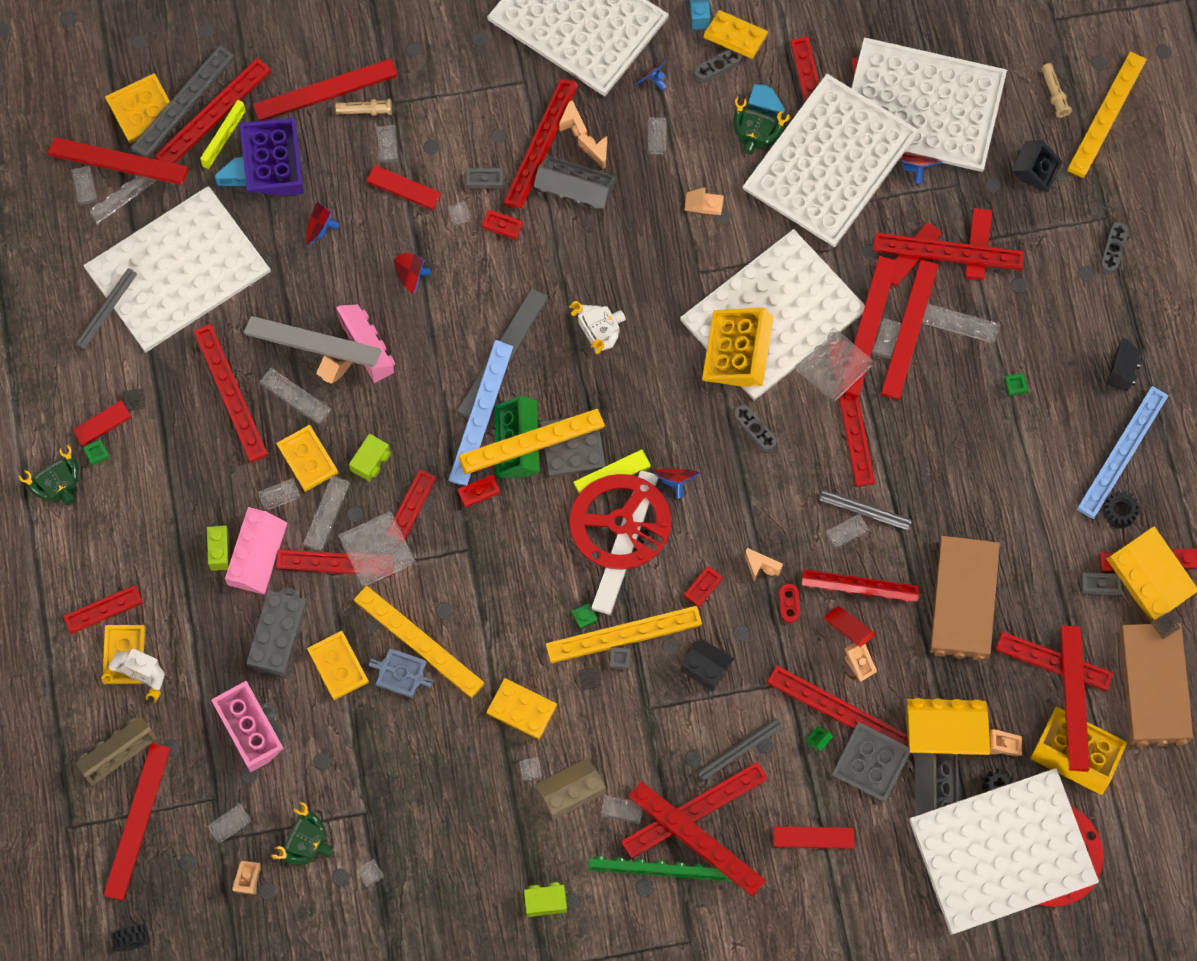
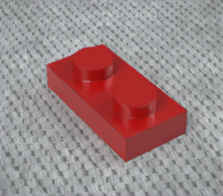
(502, 224)
(478, 491)
(703, 586)

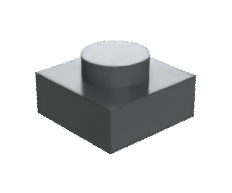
(620, 658)

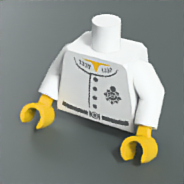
(598, 324)
(139, 667)

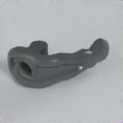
(271, 716)

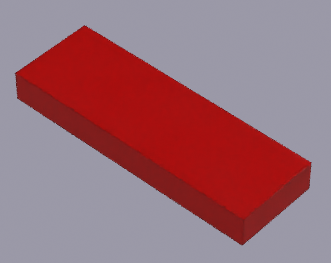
(102, 423)
(849, 626)

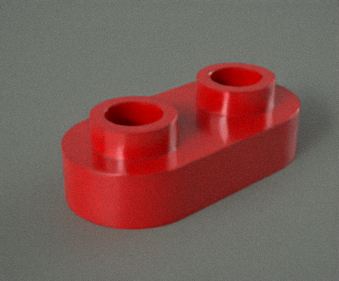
(789, 604)

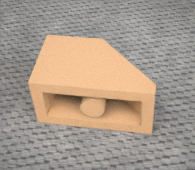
(332, 368)

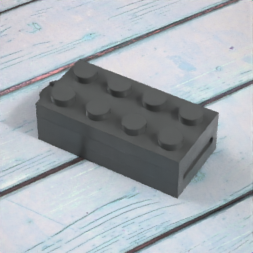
(277, 633)

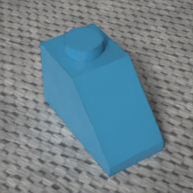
(699, 14)
(765, 101)
(232, 174)

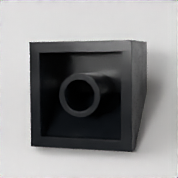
(1037, 165)
(1124, 366)
(706, 664)

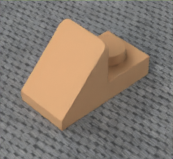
(572, 120)
(595, 151)
(702, 202)
(758, 561)
(860, 661)
(1005, 743)
(247, 878)

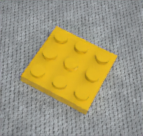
(138, 106)

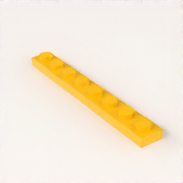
(1106, 115)
(531, 441)
(623, 634)
(419, 642)

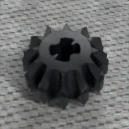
(993, 778)

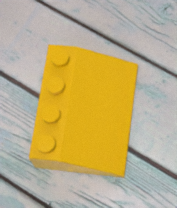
(738, 347)
(1152, 574)
(947, 726)
(1103, 747)

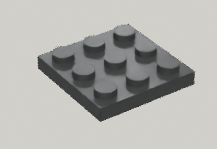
(574, 455)
(871, 762)

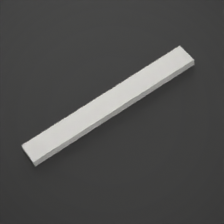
(613, 578)

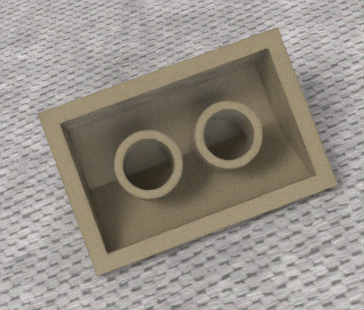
(570, 788)

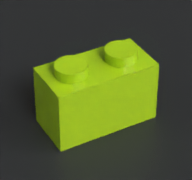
(370, 457)
(218, 548)
(545, 900)

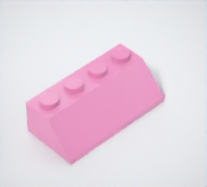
(359, 330)
(255, 551)
(248, 726)

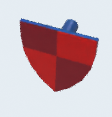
(656, 77)
(917, 165)
(319, 223)
(409, 268)
(675, 478)

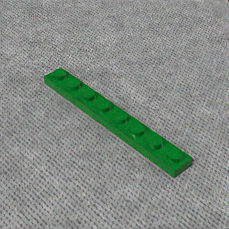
(658, 868)

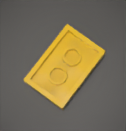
(735, 34)
(307, 458)
(119, 639)
(338, 665)
(522, 708)

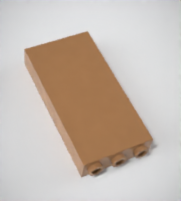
(964, 598)
(1155, 686)

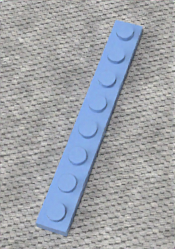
(481, 407)
(1122, 452)

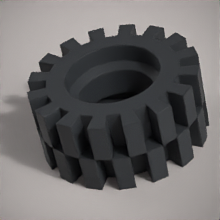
(1123, 498)
(130, 937)

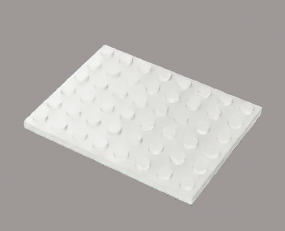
(583, 36)
(939, 95)
(830, 160)
(183, 268)
(796, 291)
(1003, 851)

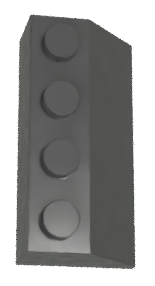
(574, 182)
(935, 781)

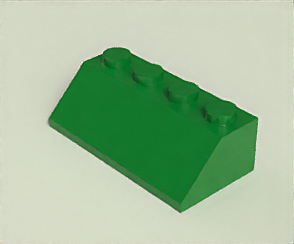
(512, 419)

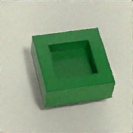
(1016, 384)
(96, 452)
(584, 616)
(819, 738)

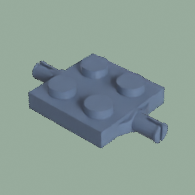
(401, 673)

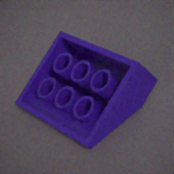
(271, 157)

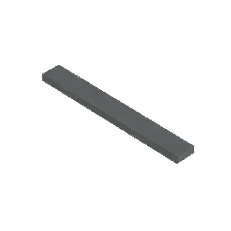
(182, 102)
(513, 336)

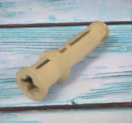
(1058, 97)
(373, 107)

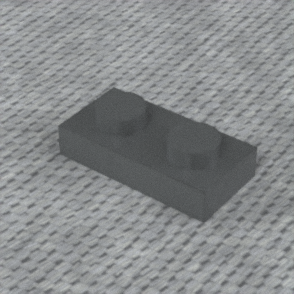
(484, 177)
(1100, 584)

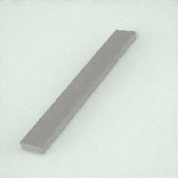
(312, 341)

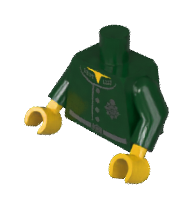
(755, 128)
(56, 480)
(305, 840)

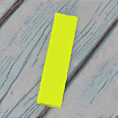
(223, 134)
(629, 465)

